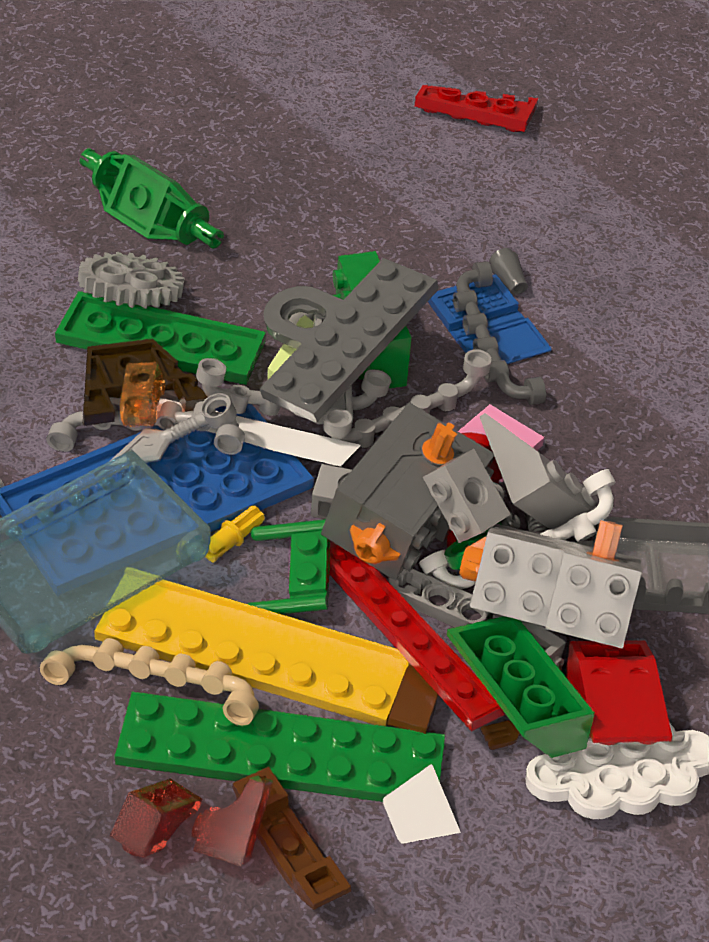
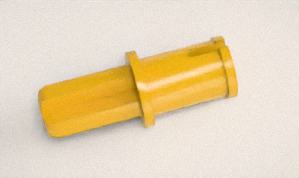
(233, 532)

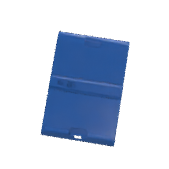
(514, 334)

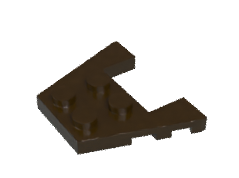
(106, 376)

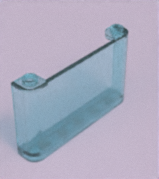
(91, 549)

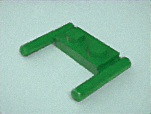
(307, 566)

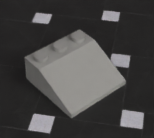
(534, 481)

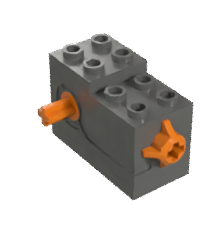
(385, 505)

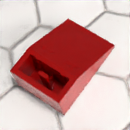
(621, 691)

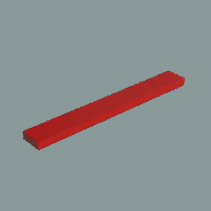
(414, 639)

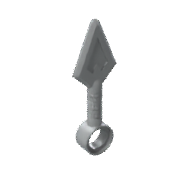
(152, 443)

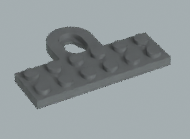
(346, 341)

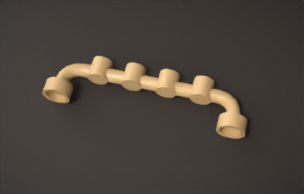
(238, 708)

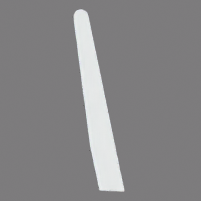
(288, 440)

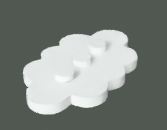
(623, 775)

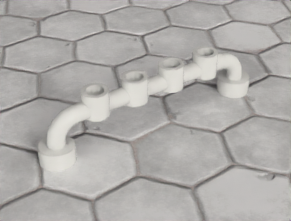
(580, 527)

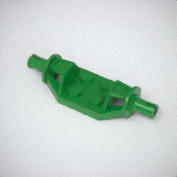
(148, 199)

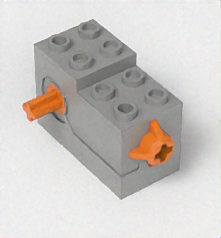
(555, 581)

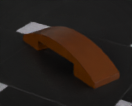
(293, 851)

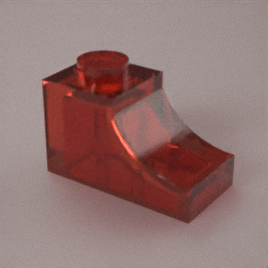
(152, 816)
(233, 830)

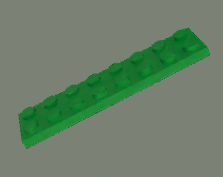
(298, 748)

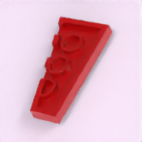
(477, 106)

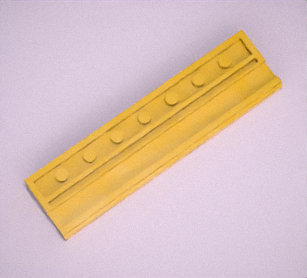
(262, 648)

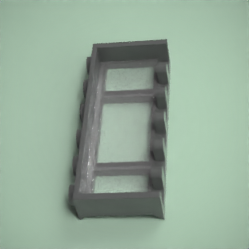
(672, 563)

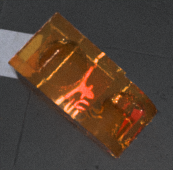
(141, 398)

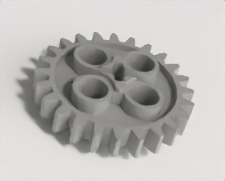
(130, 280)

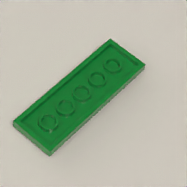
(183, 336)

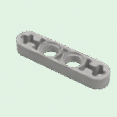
(448, 613)

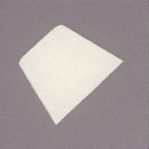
(420, 809)

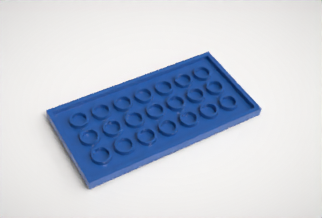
(207, 480)

